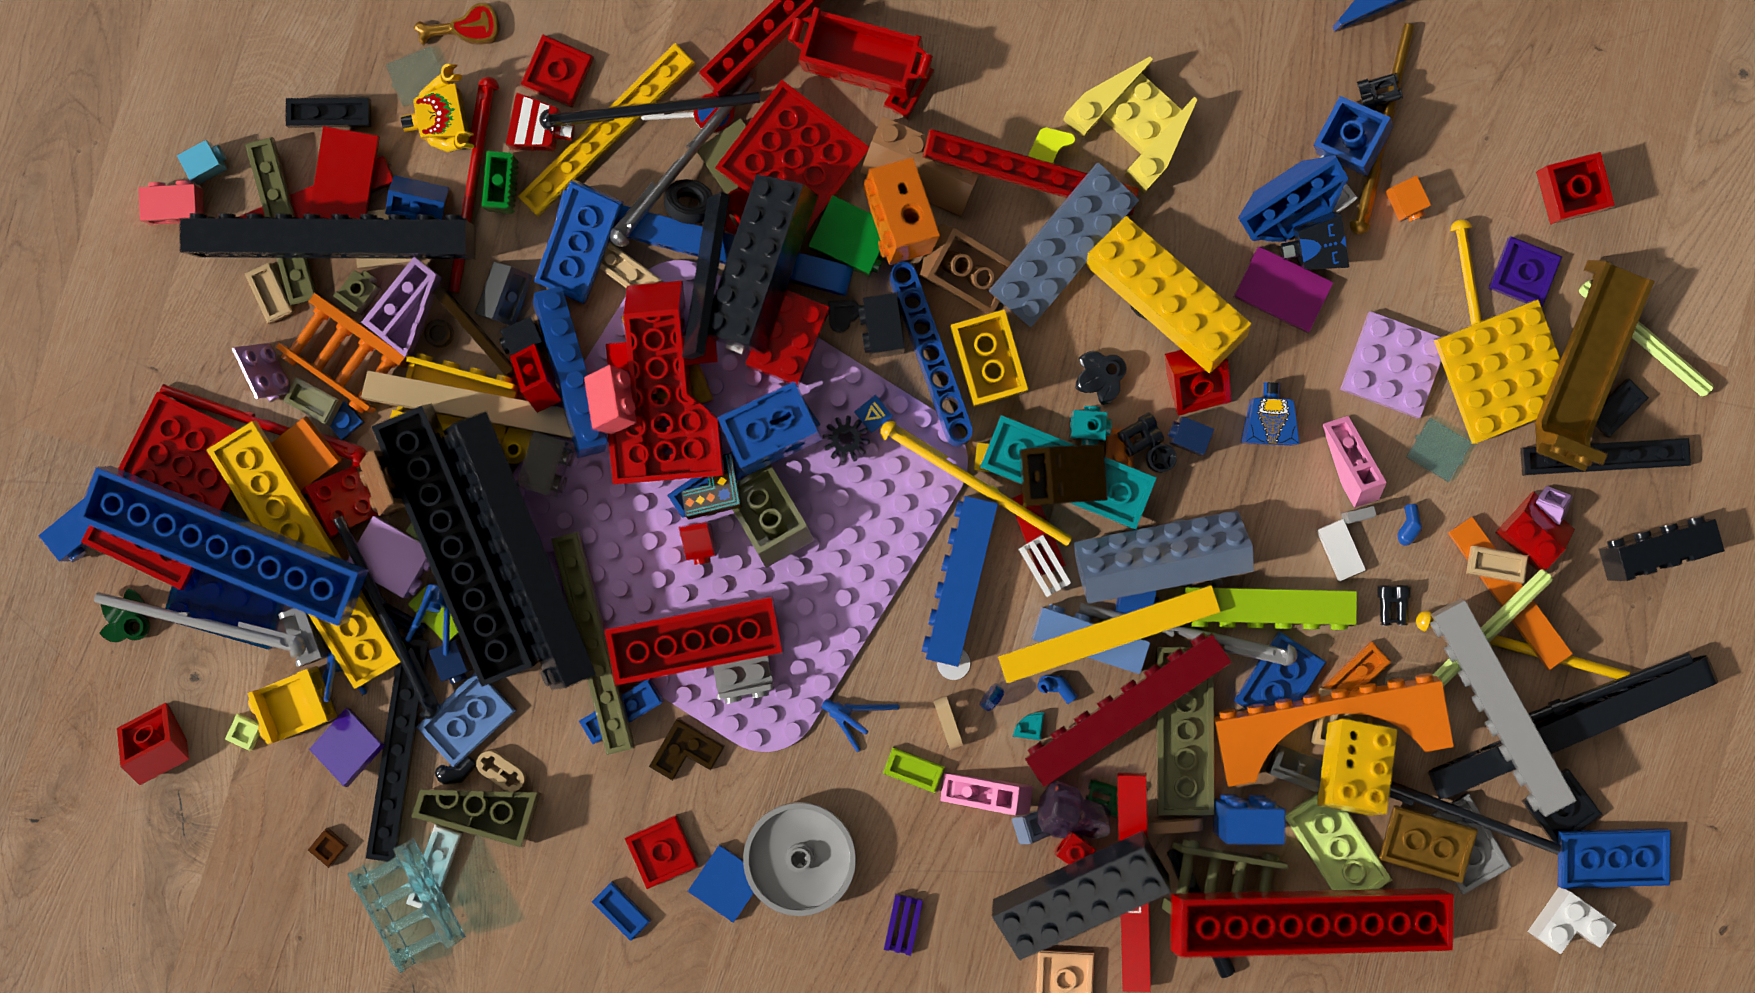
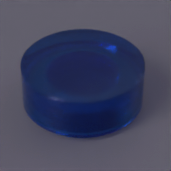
(992, 697)

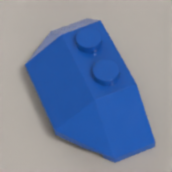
(1293, 198)

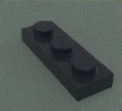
(328, 112)

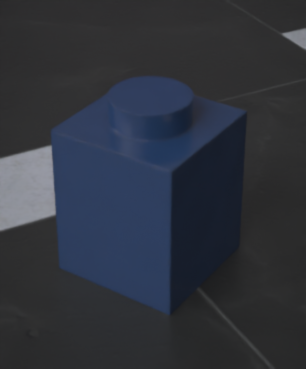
(1190, 435)
(454, 664)

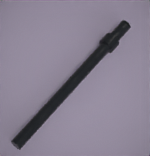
(1559, 707)

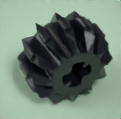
(845, 429)

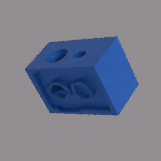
(770, 428)

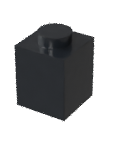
(520, 336)

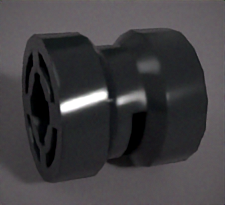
(1161, 458)

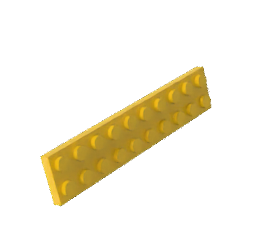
(277, 504)

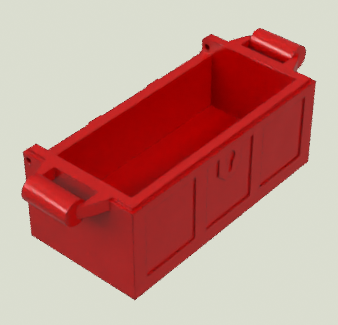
(860, 53)

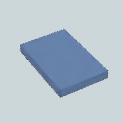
(466, 719)

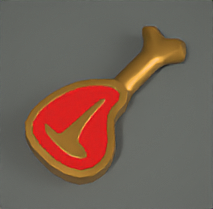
(476, 27)

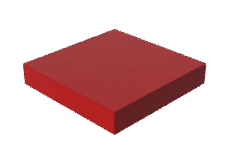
(557, 71)
(661, 851)

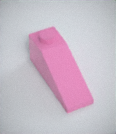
(1353, 462)
(987, 794)

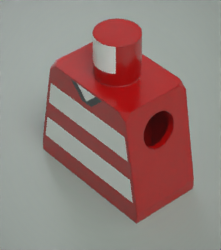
(525, 129)

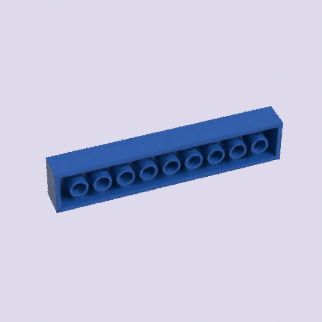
(222, 545)

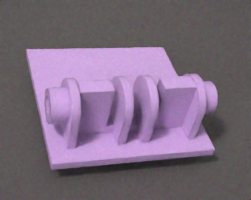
(262, 371)

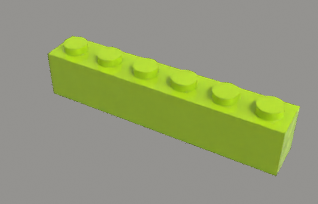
(1282, 608)

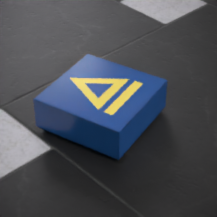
(873, 414)

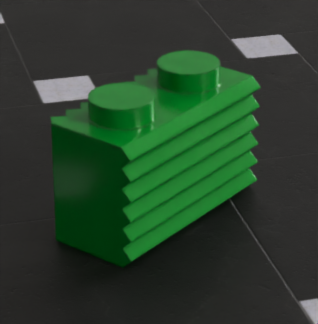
(500, 182)

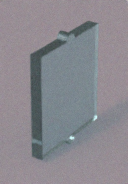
(413, 74)
(1439, 449)

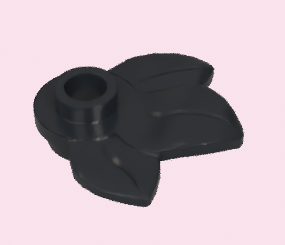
(1097, 378)

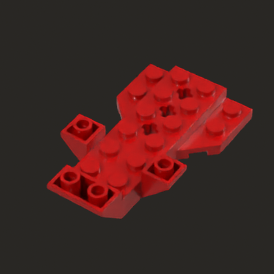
(655, 361)

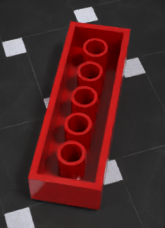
(694, 640)

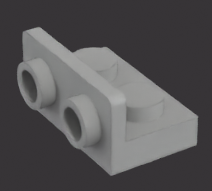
(743, 678)

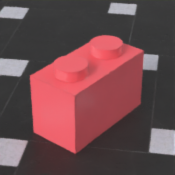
(169, 203)
(610, 399)

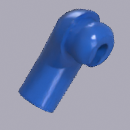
(1412, 527)
(1057, 684)

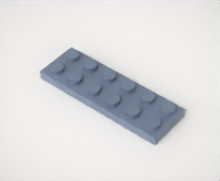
(1063, 245)

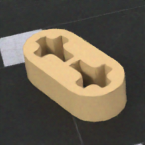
(948, 723)
(498, 776)

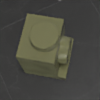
(362, 300)

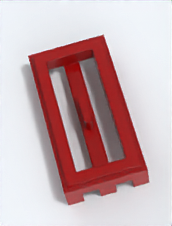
(898, 108)

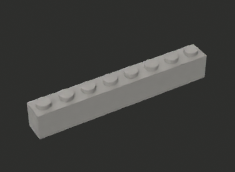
(1502, 706)

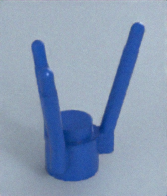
(432, 601)

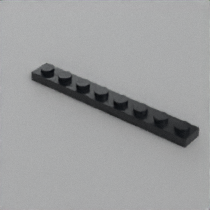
(396, 760)

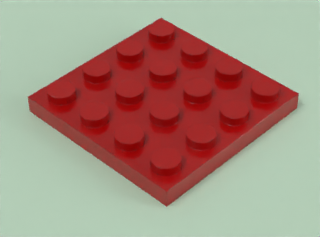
(796, 144)

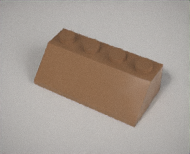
(943, 184)

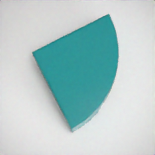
(1030, 726)

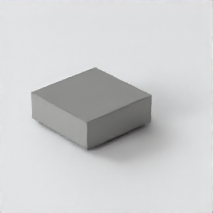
(1359, 514)

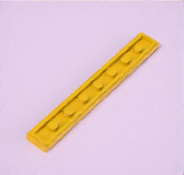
(603, 135)
(1109, 634)

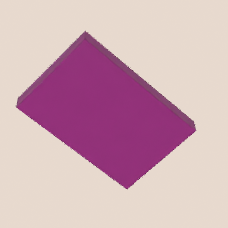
(1283, 289)

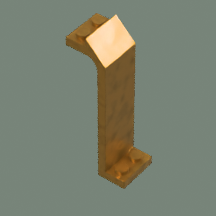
(1590, 364)

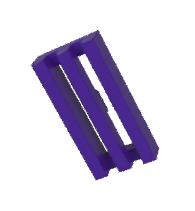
(898, 948)

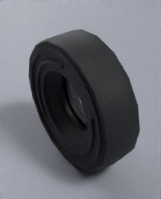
(689, 188)

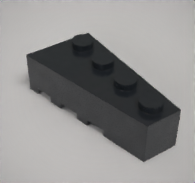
(1663, 549)

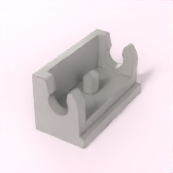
(301, 625)

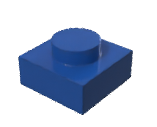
(346, 421)

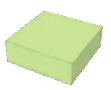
(243, 732)

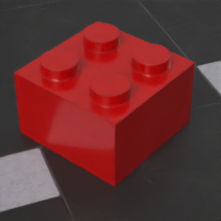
(1575, 188)

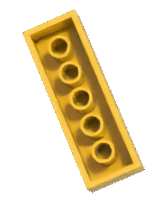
(1168, 294)

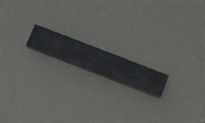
(706, 276)
(1619, 457)

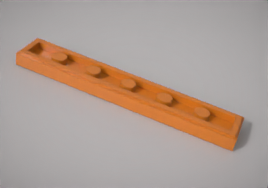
(1530, 621)

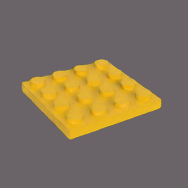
(1500, 369)

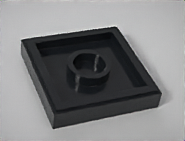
(1571, 817)

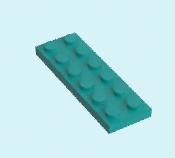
(1126, 486)

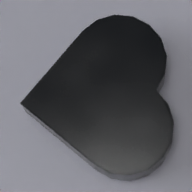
(842, 314)

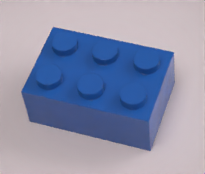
(1248, 820)

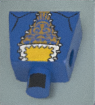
(1270, 419)

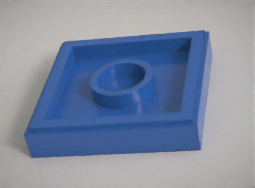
(723, 884)

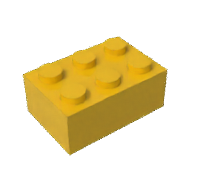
(988, 358)

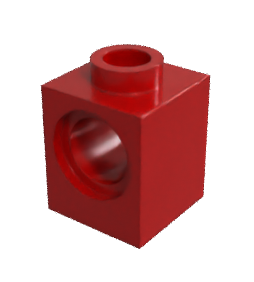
(1073, 848)

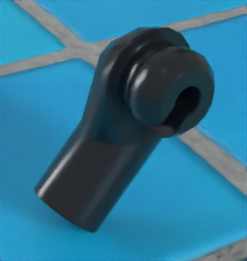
(455, 775)

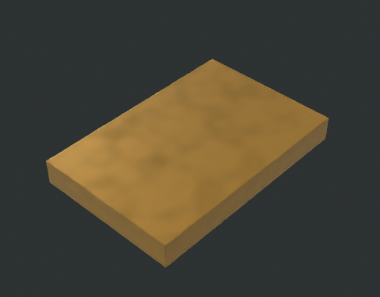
(1428, 844)

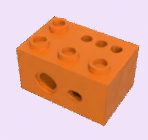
(900, 211)

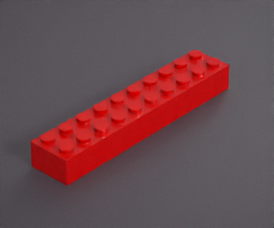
(1311, 922)

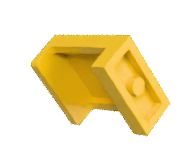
(291, 705)

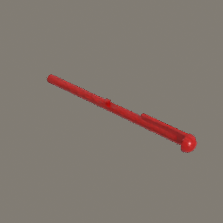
(479, 128)
(341, 447)

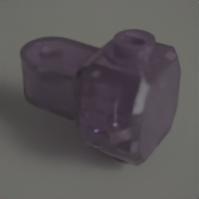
(1066, 811)

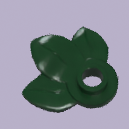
(122, 621)

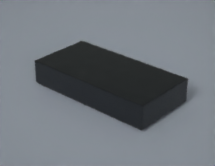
(1620, 406)

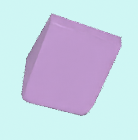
(1554, 503)

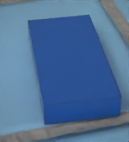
(621, 911)

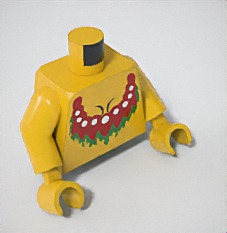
(440, 113)

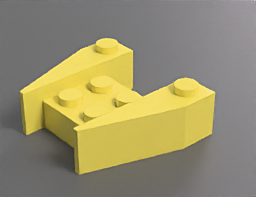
(1139, 115)

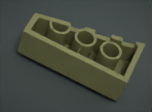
(487, 814)

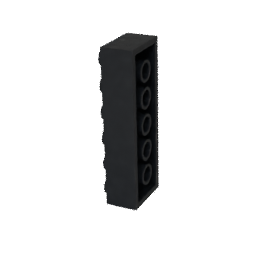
(761, 263)
(1081, 895)

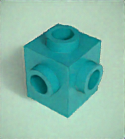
(1079, 428)

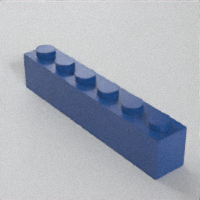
(568, 369)
(960, 582)

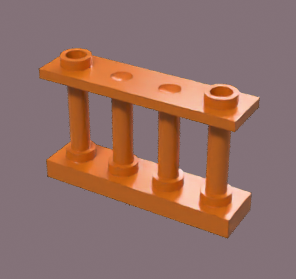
(345, 327)

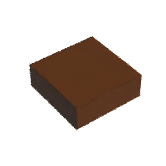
(328, 847)

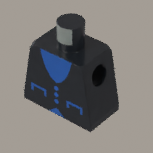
(1318, 243)

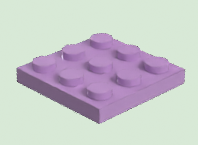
(1393, 365)

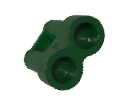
(1106, 789)

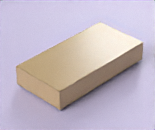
(269, 293)
(1497, 564)

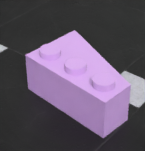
(404, 307)

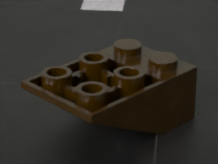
(1062, 474)

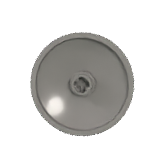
(799, 859)

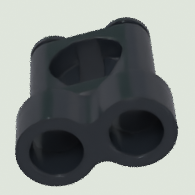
(1368, 91)
(1149, 431)
(1391, 594)

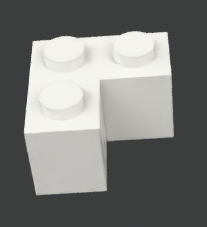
(1565, 917)

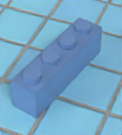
(1054, 623)

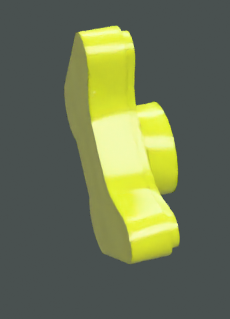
(1049, 143)

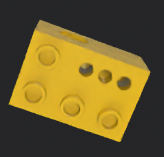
(1357, 767)

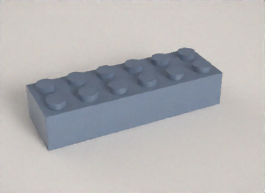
(1163, 556)

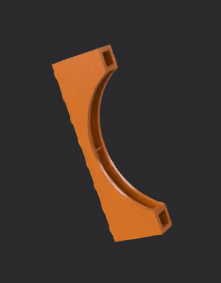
(1411, 705)

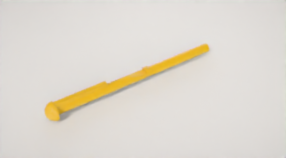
(1460, 227)
(940, 459)
(1424, 619)

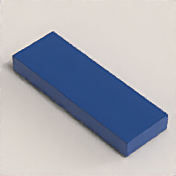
(636, 701)

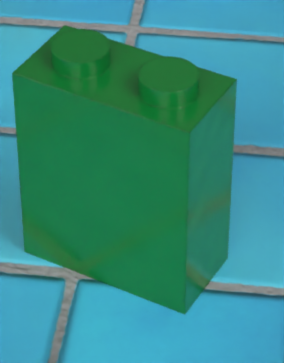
(848, 237)

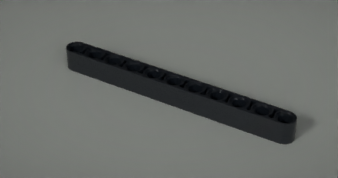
(1578, 725)

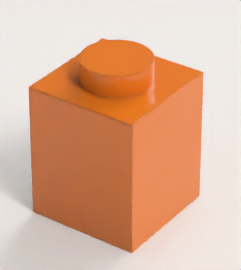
(1408, 199)

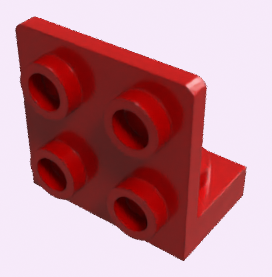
(339, 496)

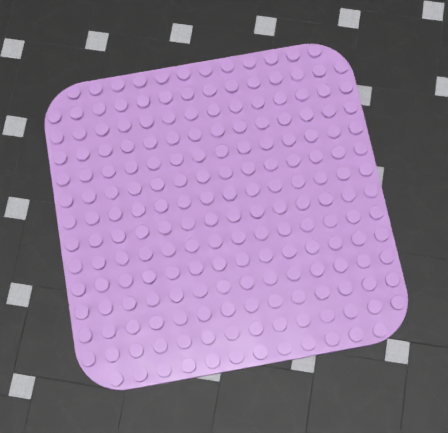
(827, 596)

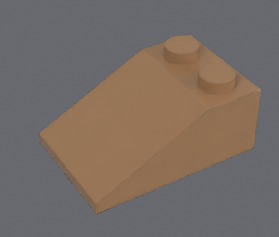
(963, 268)
(381, 485)

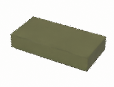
(313, 401)

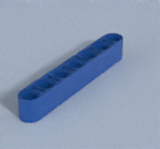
(930, 340)

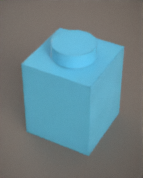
(203, 162)

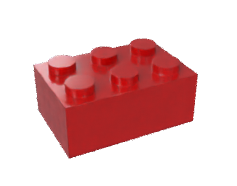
(792, 339)

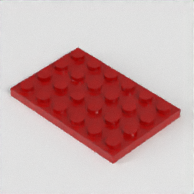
(172, 454)

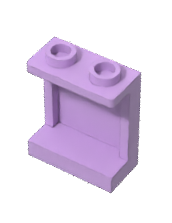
(393, 557)

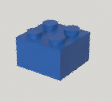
(1354, 135)

